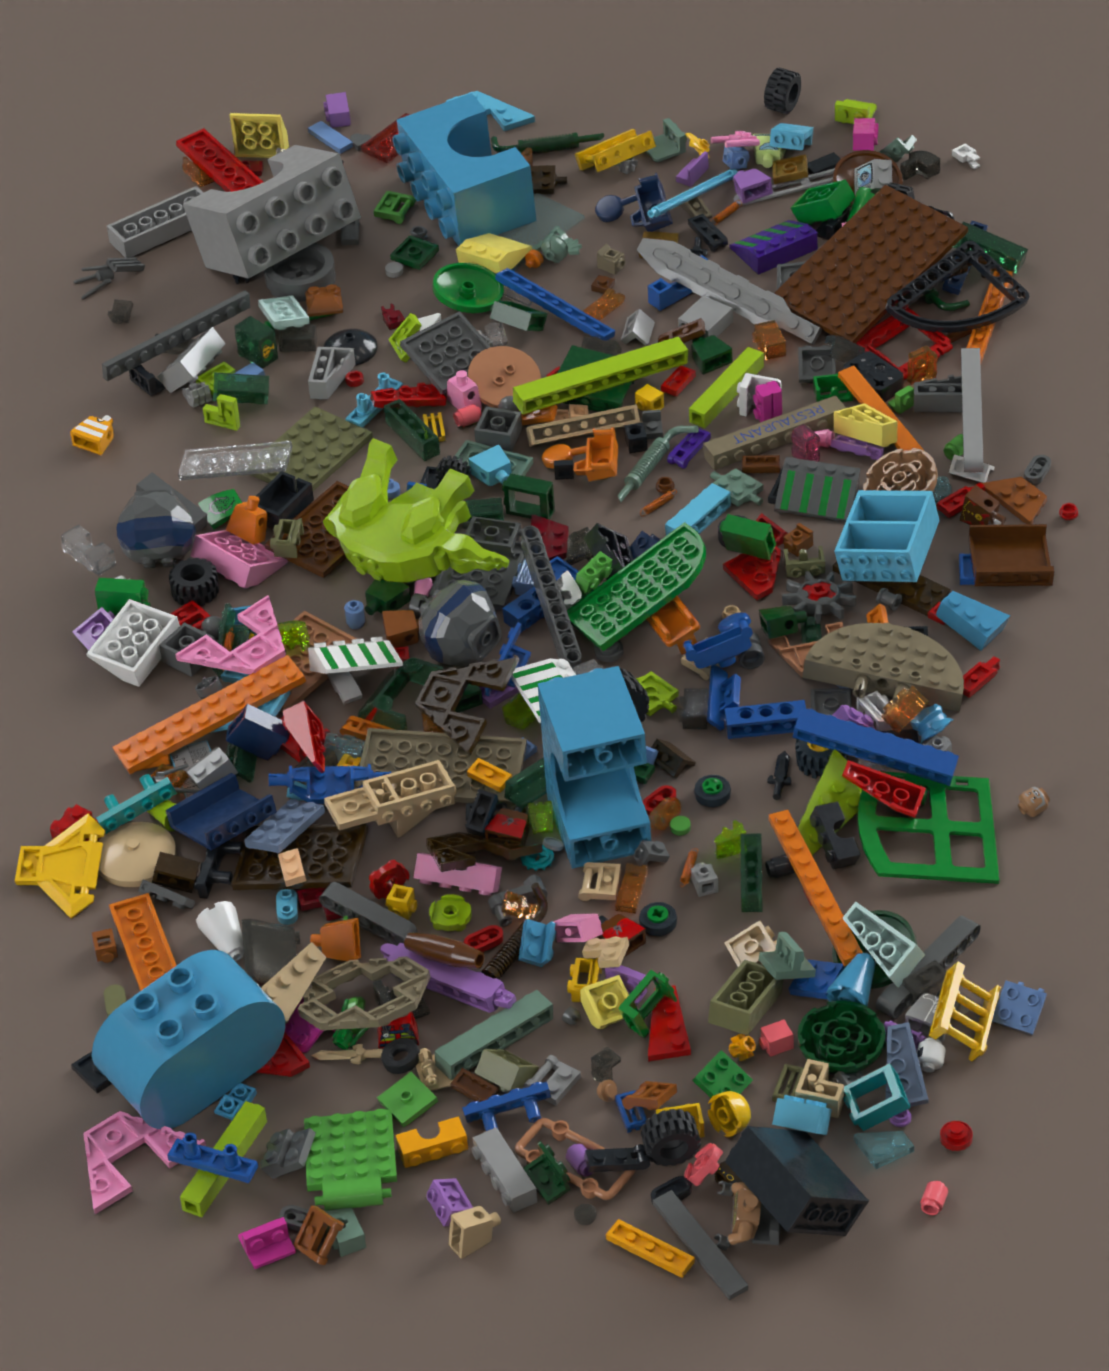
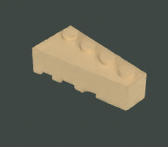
(293, 980)

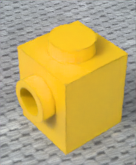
(649, 398)

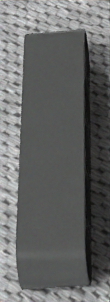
(370, 914)

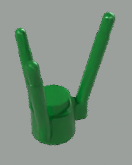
(343, 1037)

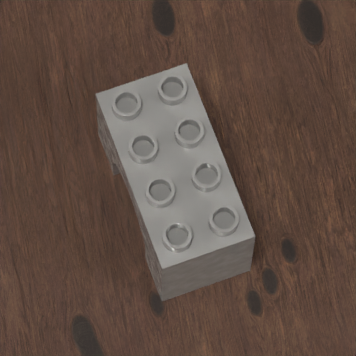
(271, 221)

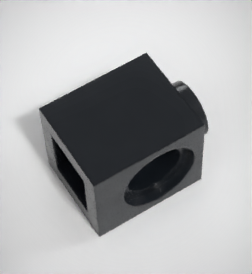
(635, 438)

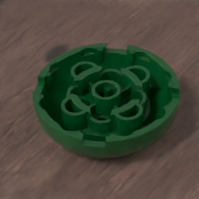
(827, 1035)

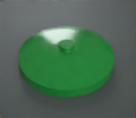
(467, 287)

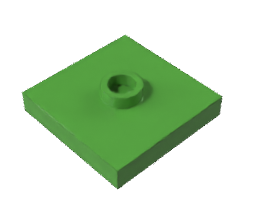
(407, 1099)

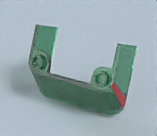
(380, 703)

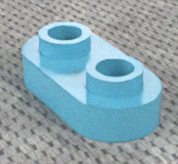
(287, 906)

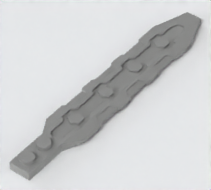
(716, 283)

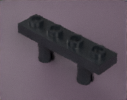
(209, 868)

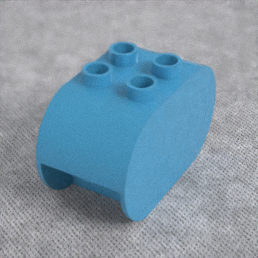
(188, 1038)

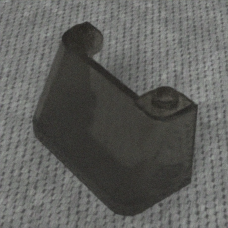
(267, 948)

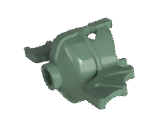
(558, 246)

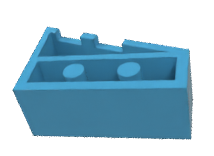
(972, 619)

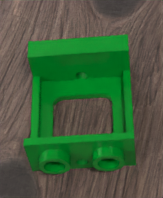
(635, 1017)

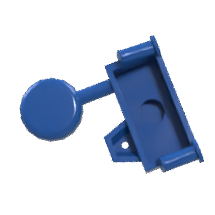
(722, 648)

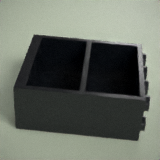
(796, 1181)

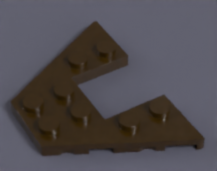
(445, 689)
(452, 849)

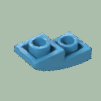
(231, 1103)

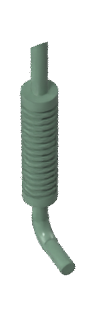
(651, 459)

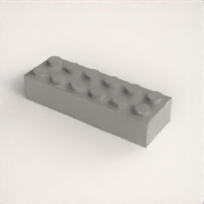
(152, 225)

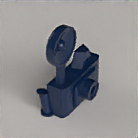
(648, 195)

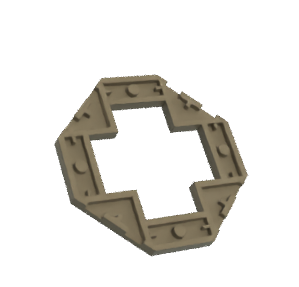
(323, 986)

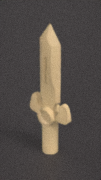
(355, 1056)

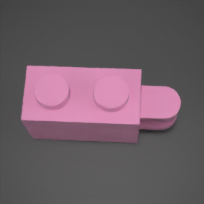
(578, 928)

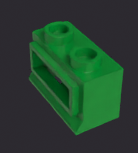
(832, 384)

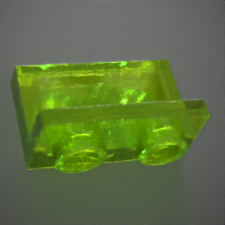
(517, 712)

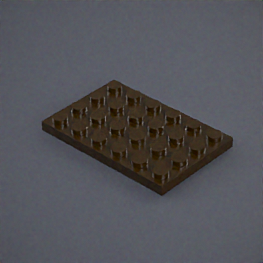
(324, 853)

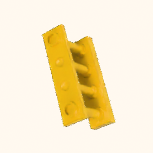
(615, 150)
(945, 1011)

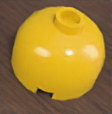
(729, 1113)

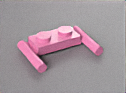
(739, 139)

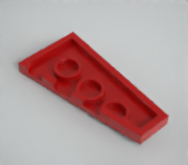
(415, 396)
(668, 1031)

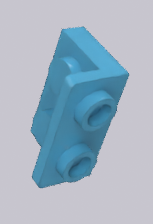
(537, 942)

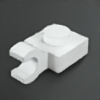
(966, 154)

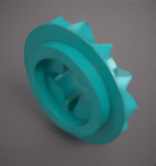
(546, 859)

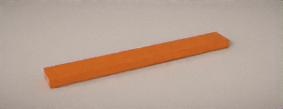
(992, 301)
(866, 394)

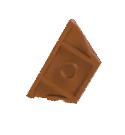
(1017, 497)

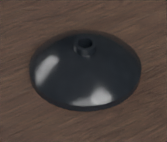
(362, 341)

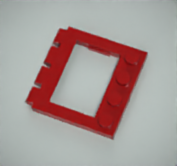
(892, 327)

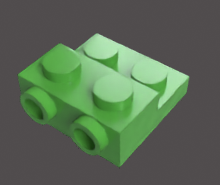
(593, 573)

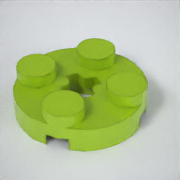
(443, 921)

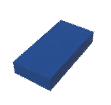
(965, 570)

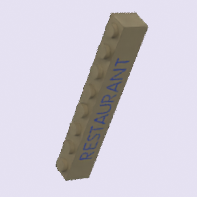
(770, 433)

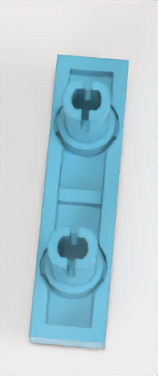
(365, 410)

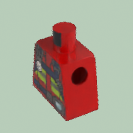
(399, 1028)

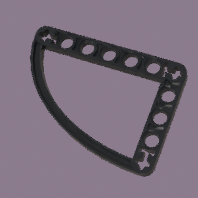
(907, 318)

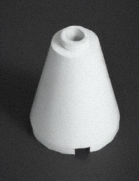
(222, 928)

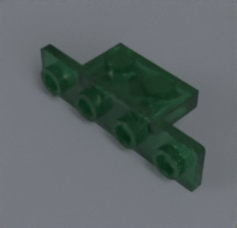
(241, 631)

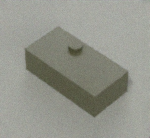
(744, 998)

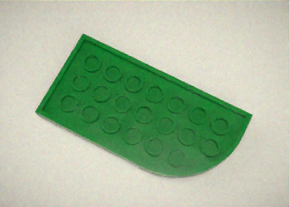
(640, 588)

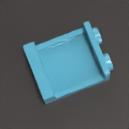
(791, 136)

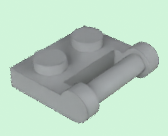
(561, 1080)

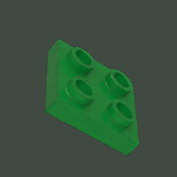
(722, 1076)

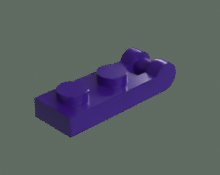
(688, 448)

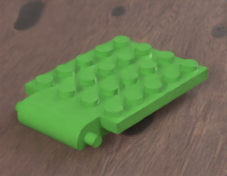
(351, 1158)

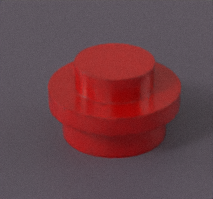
(1068, 511)

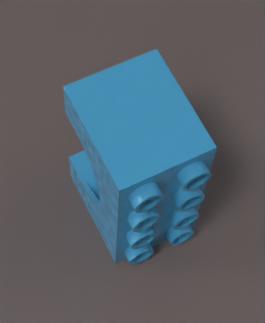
(457, 176)
(589, 764)

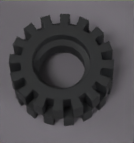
(451, 463)

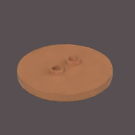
(499, 370)

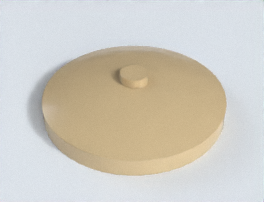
(132, 853)

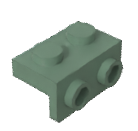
(897, 148)

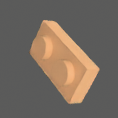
(292, 867)

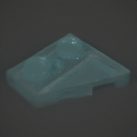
(884, 1146)

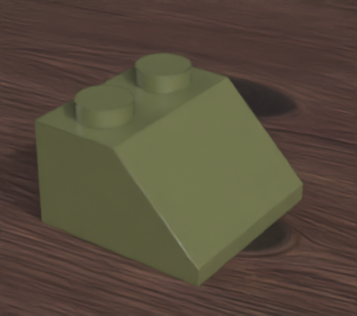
(505, 1069)

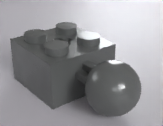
(500, 425)
(184, 637)

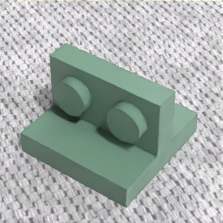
(787, 960)

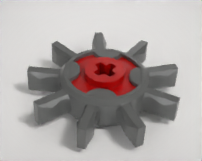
(819, 596)

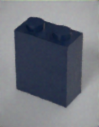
(257, 732)

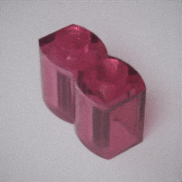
(805, 444)

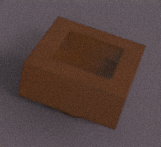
(602, 283)

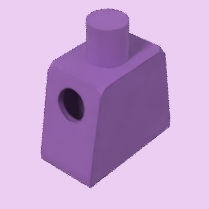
(752, 185)

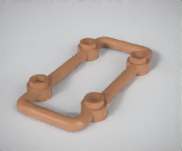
(560, 1132)

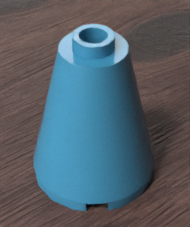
(854, 981)

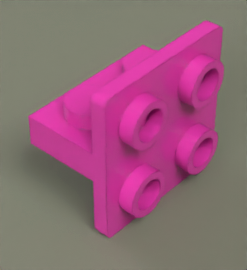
(267, 1243)

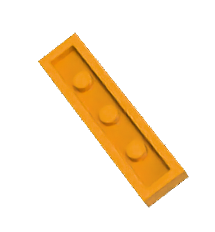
(650, 1248)

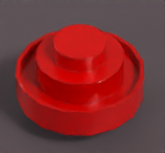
(956, 1135)

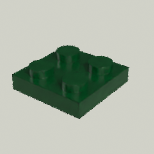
(414, 252)

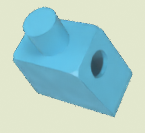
(491, 466)

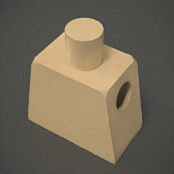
(471, 1230)

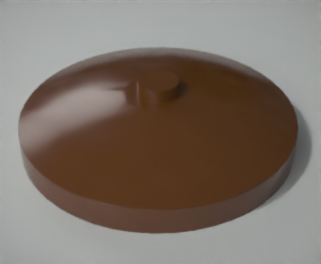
(846, 166)

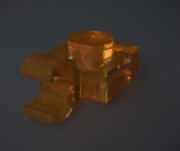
(517, 906)

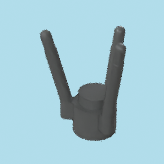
(103, 274)
(161, 775)

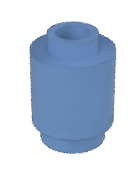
(354, 614)

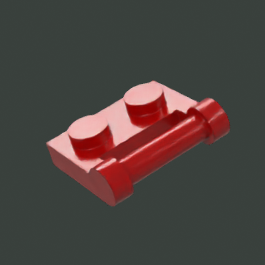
(190, 613)

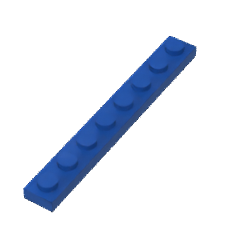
(554, 304)

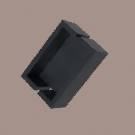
(281, 498)

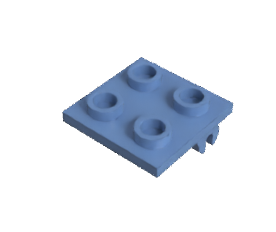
(1019, 1007)

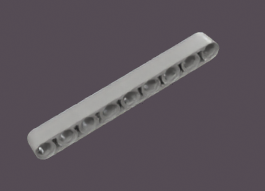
(972, 410)

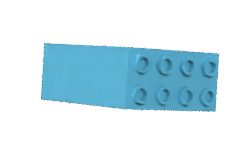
(887, 536)

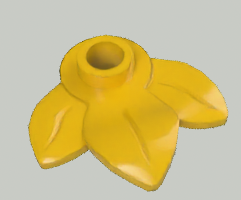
(699, 144)

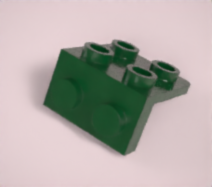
(548, 1174)

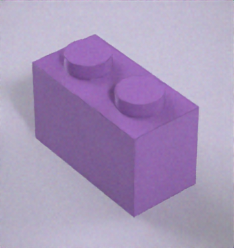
(337, 110)

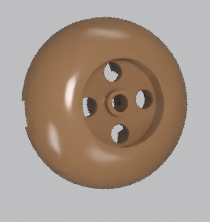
(906, 469)

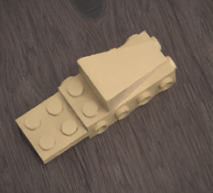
(395, 798)

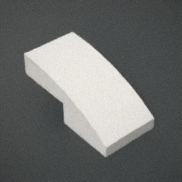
(345, 686)

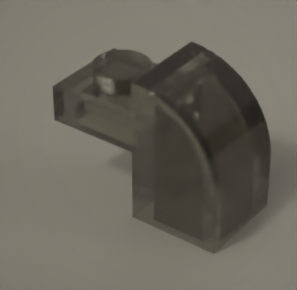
(920, 163)

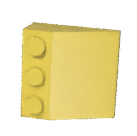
(258, 134)
(492, 252)

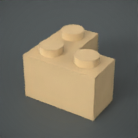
(815, 1086)

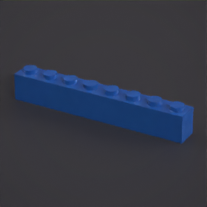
(875, 746)

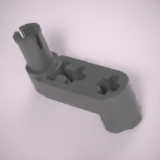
(496, 901)

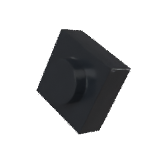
(563, 469)

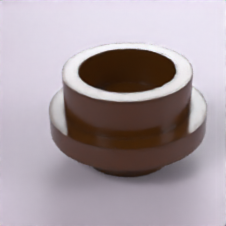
(664, 485)

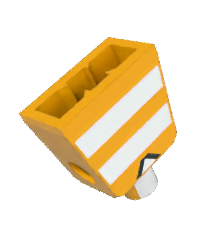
(93, 434)

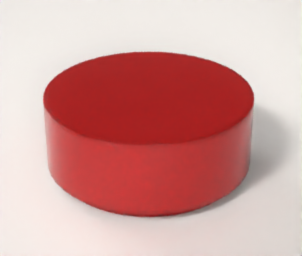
(354, 378)

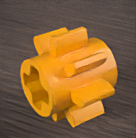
(742, 1047)

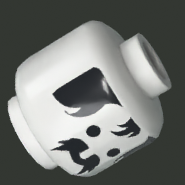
(931, 1054)

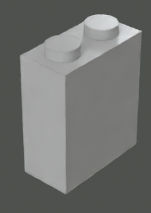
(714, 314)

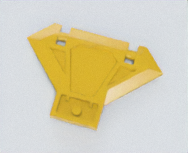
(65, 865)

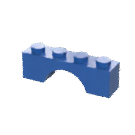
(664, 294)

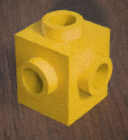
(401, 901)

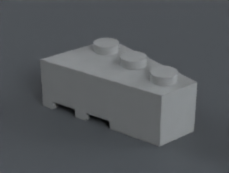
(329, 370)

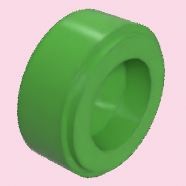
(680, 825)

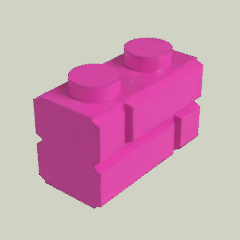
(767, 401)

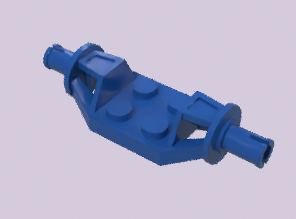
(322, 785)

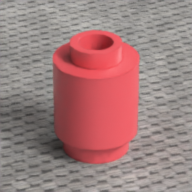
(467, 415)
(934, 1197)

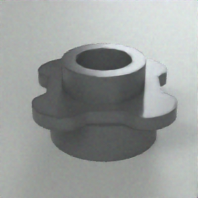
(419, 232)

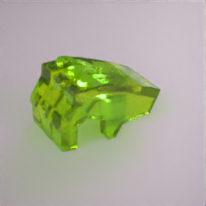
(294, 634)
(541, 817)
(729, 841)

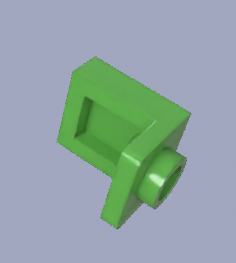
(903, 400)

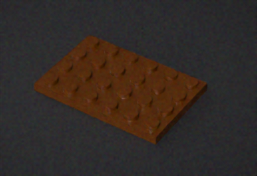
(318, 549)

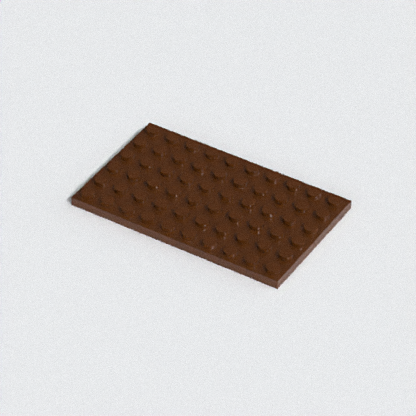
(868, 262)

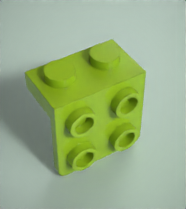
(851, 109)

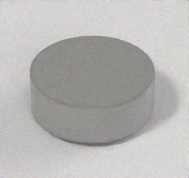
(394, 269)

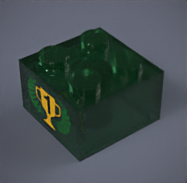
(256, 342)

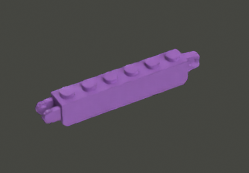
(458, 982)

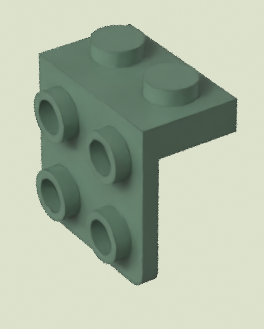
(668, 144)

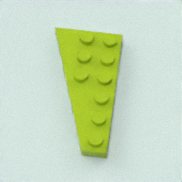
(830, 789)

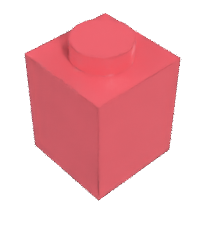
(776, 1038)

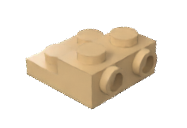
(750, 943)

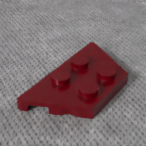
(553, 535)

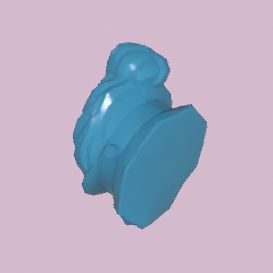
(930, 722)

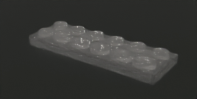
(235, 460)

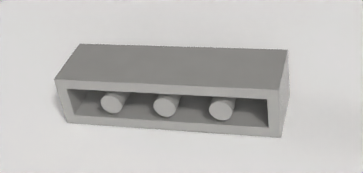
(504, 1169)

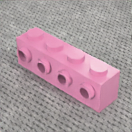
(479, 877)

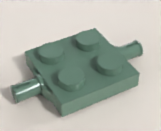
(741, 486)

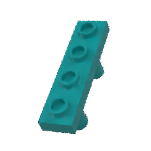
(122, 813)

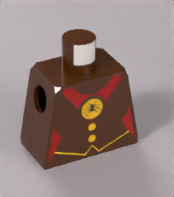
(981, 509)

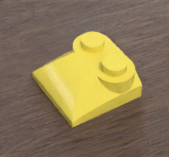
(602, 1001)

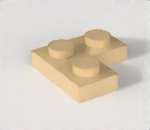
(608, 951)

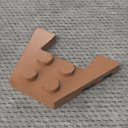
(796, 654)

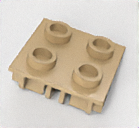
(429, 1073)

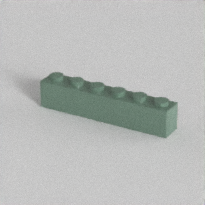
(494, 1033)

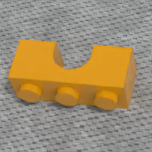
(418, 1150)

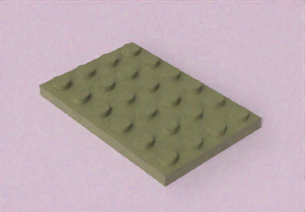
(320, 446)

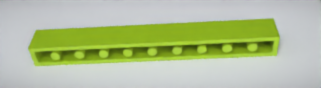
(600, 375)

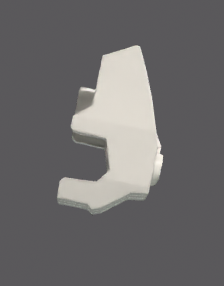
(569, 589)

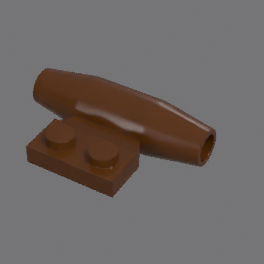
(444, 950)

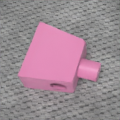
(462, 391)

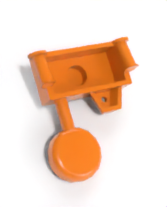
(600, 455)

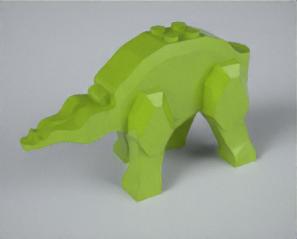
(413, 532)

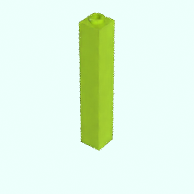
(724, 389)
(240, 1132)

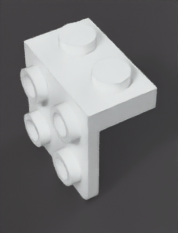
(747, 389)

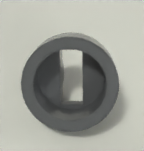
(570, 1015)

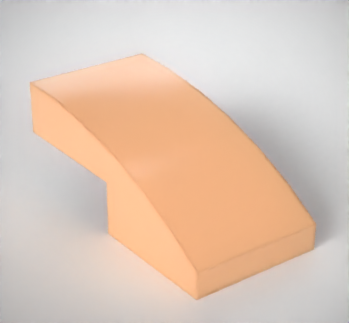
(573, 411)

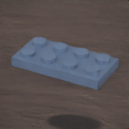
(284, 826)

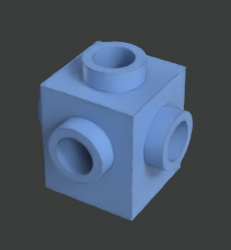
(736, 157)

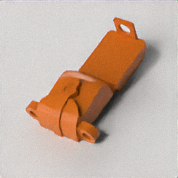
(674, 624)

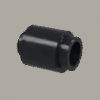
(779, 866)

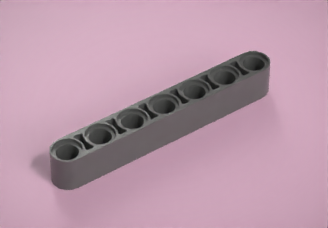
(943, 950)

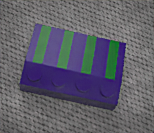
(776, 245)

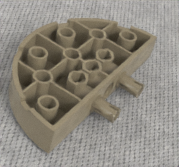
(886, 661)

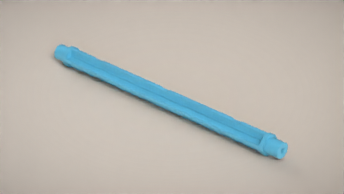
(692, 193)

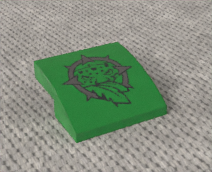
(220, 507)

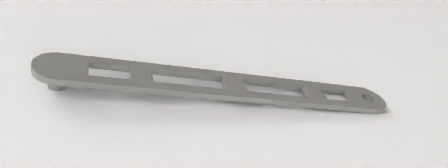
(805, 184)

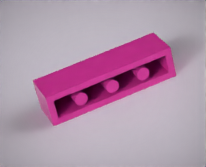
(865, 134)

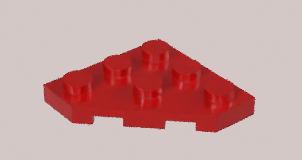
(754, 573)
(286, 1061)

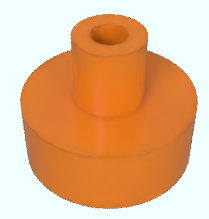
(533, 259)

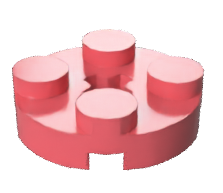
(704, 1165)

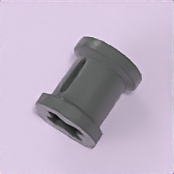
(889, 599)

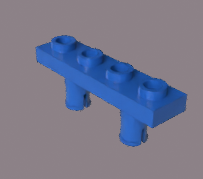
(514, 1099)
(222, 1163)

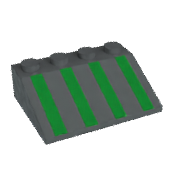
(817, 489)

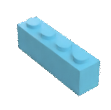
(702, 509)

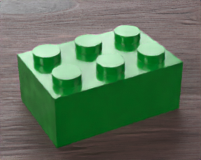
(823, 202)

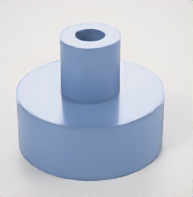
(393, 489)

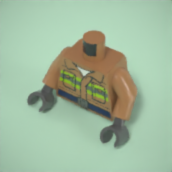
(744, 1214)

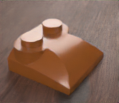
(324, 300)

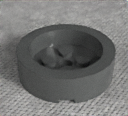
(312, 263)

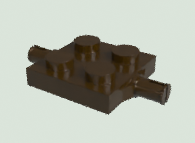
(545, 179)

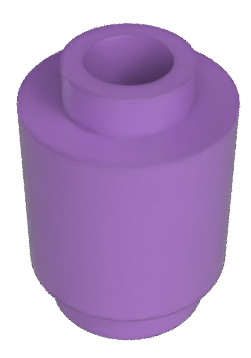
(576, 1158)

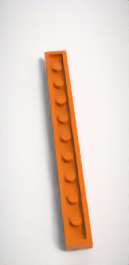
(815, 886)

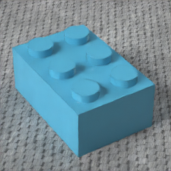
(802, 1115)

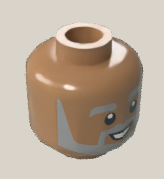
(1033, 801)

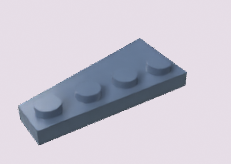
(904, 1059)

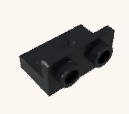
(145, 380)

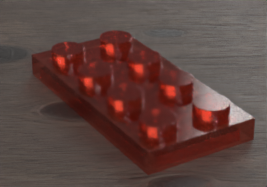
(382, 145)

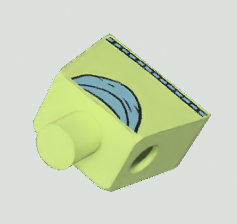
(765, 153)

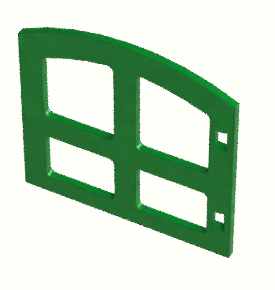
(939, 827)

